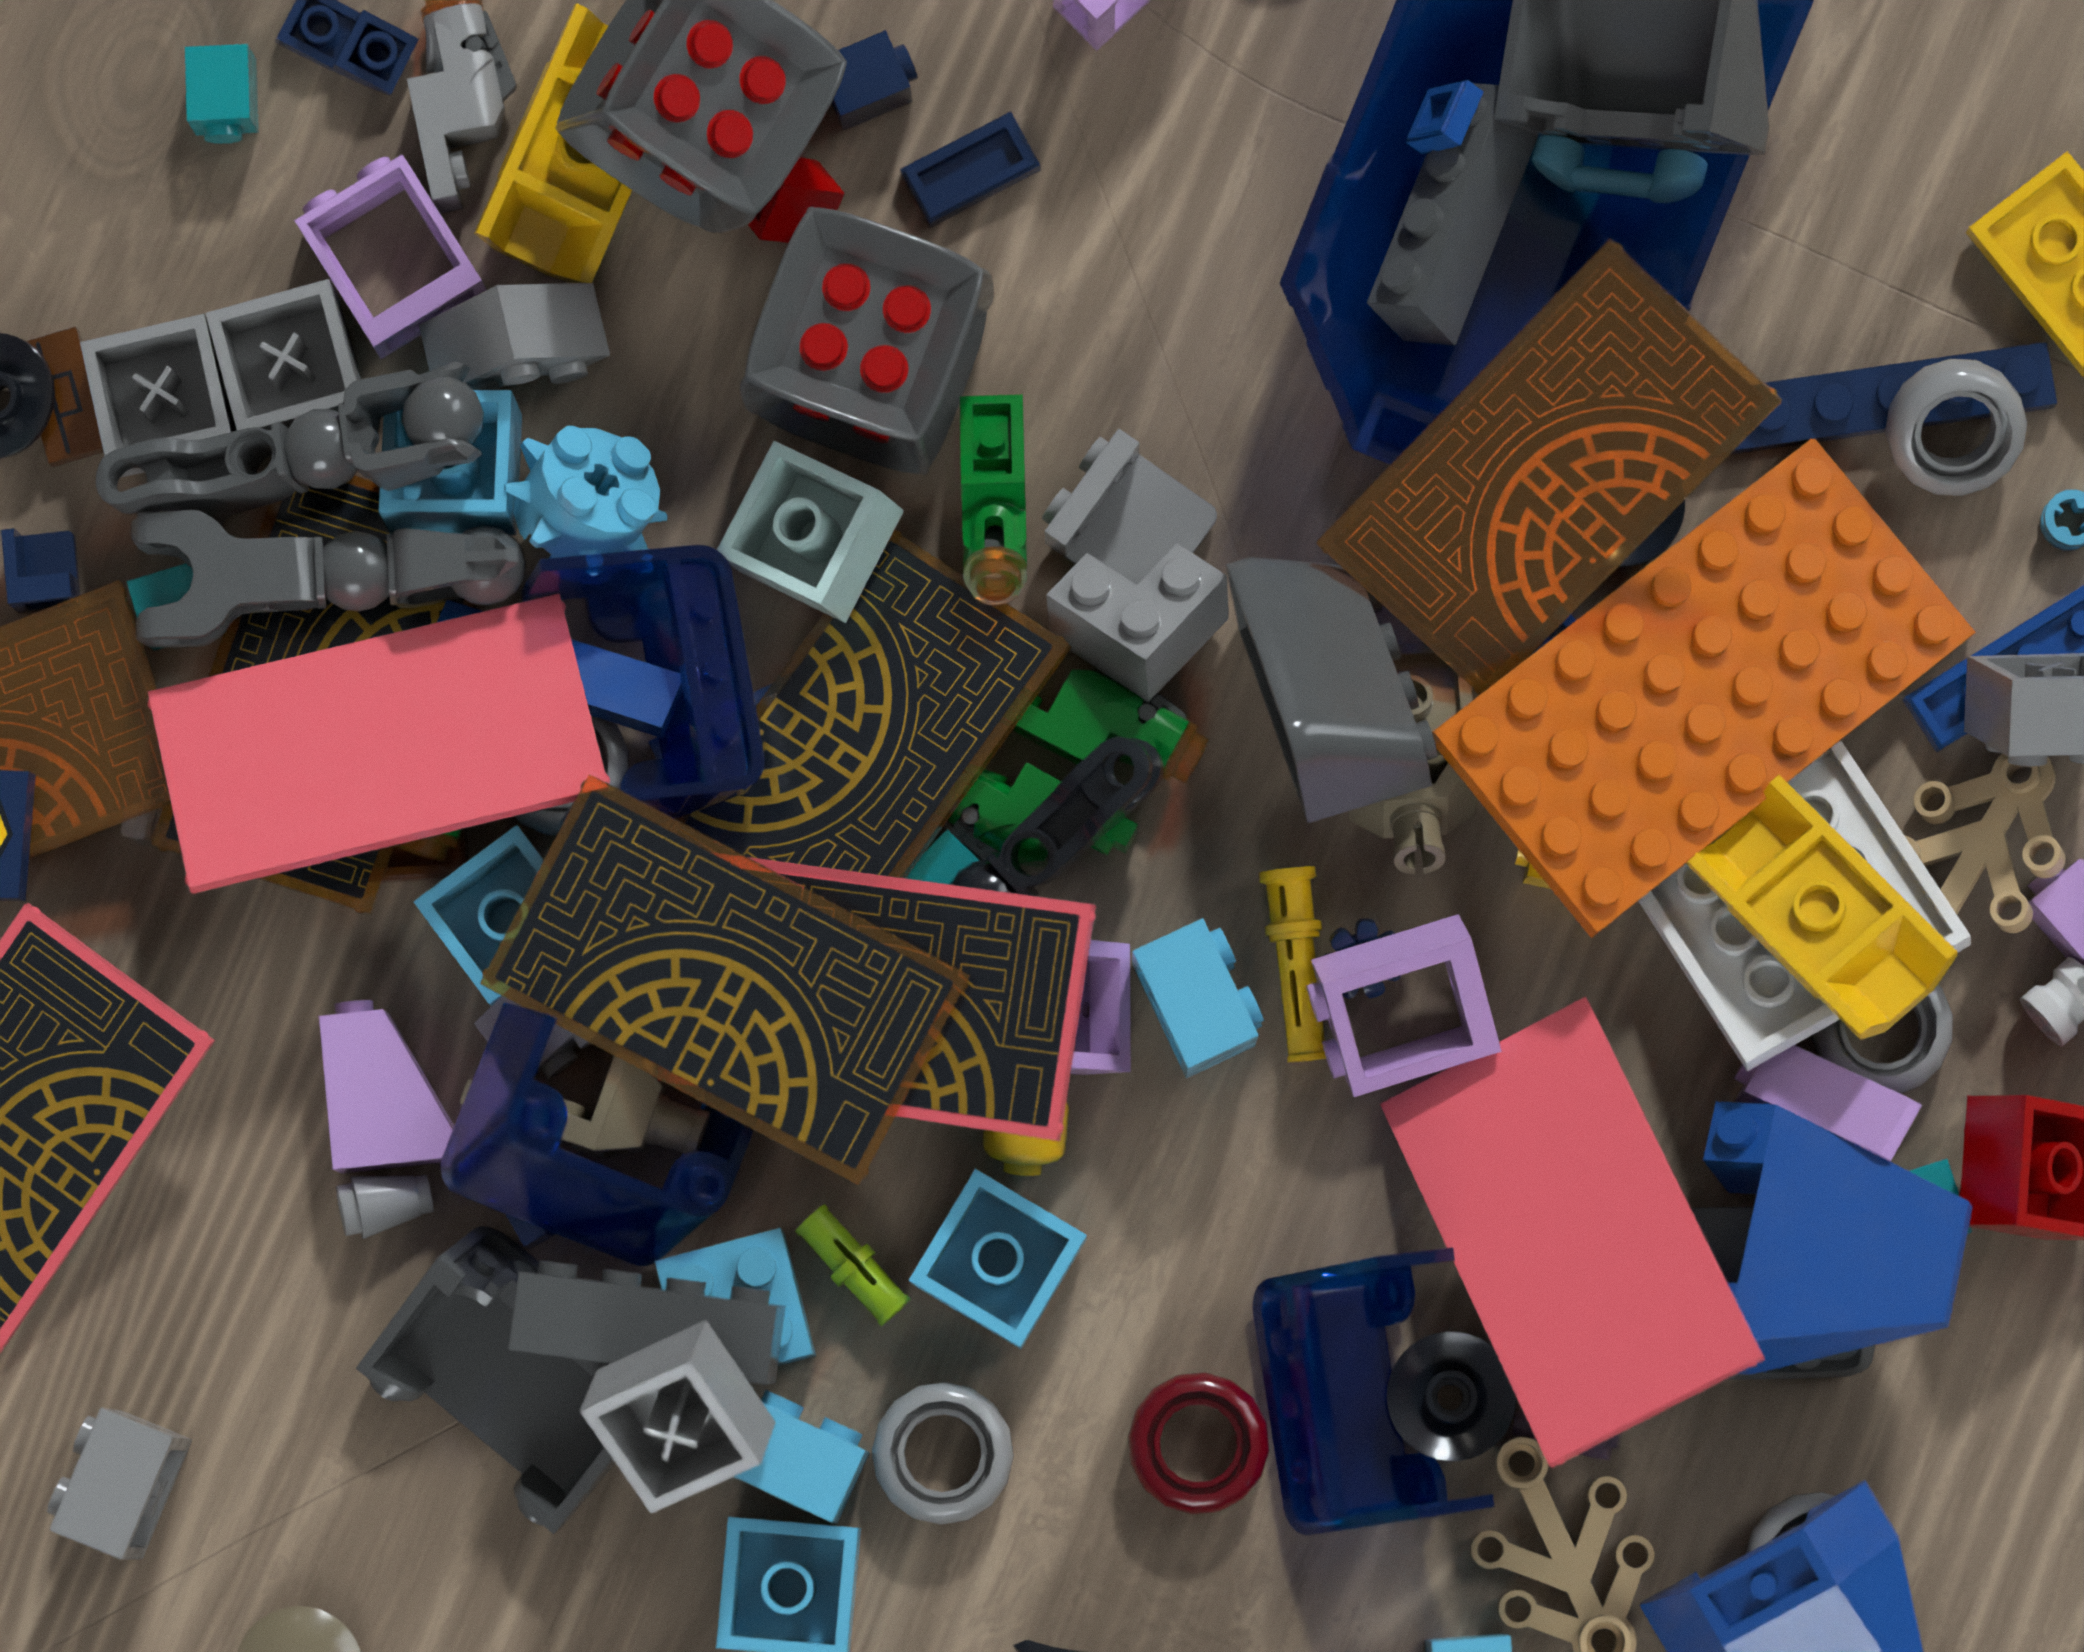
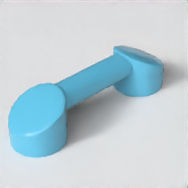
(1674, 178)

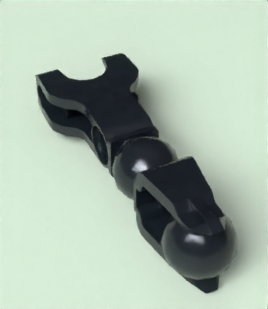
(1071, 817)

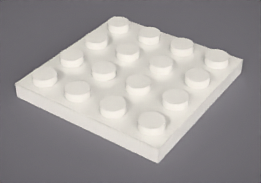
(1736, 977)

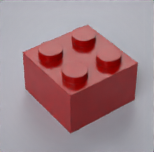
(2024, 1166)

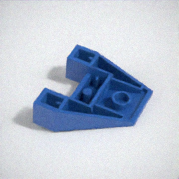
(1836, 1239)

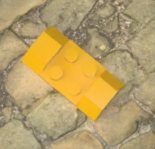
(548, 198)
(1825, 912)

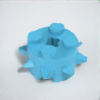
(586, 493)

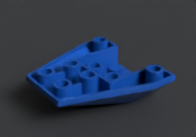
(1813, 1589)

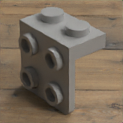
(1125, 511)

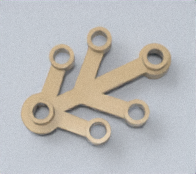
(1985, 841)
(1568, 1566)

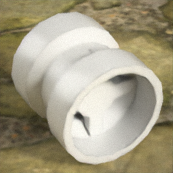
(2058, 1004)

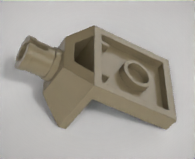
(1424, 815)
(631, 1116)

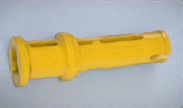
(1293, 931)

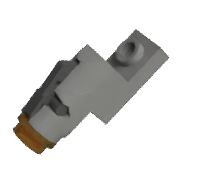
(461, 97)

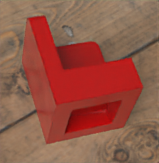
(803, 188)

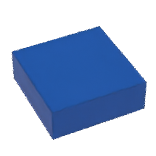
(1444, 117)

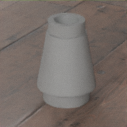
(382, 1202)

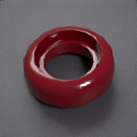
(1245, 1419)

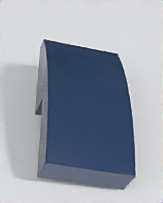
(348, 42)

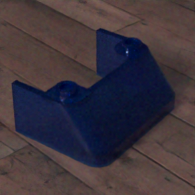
(689, 623)
(511, 1161)
(1328, 1396)

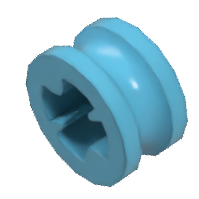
(2060, 536)

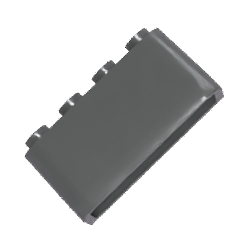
(1330, 684)

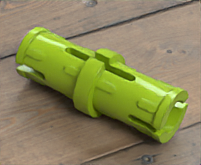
(852, 1265)

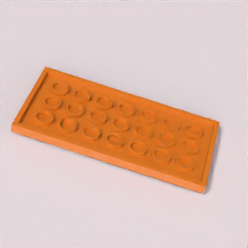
(1701, 686)

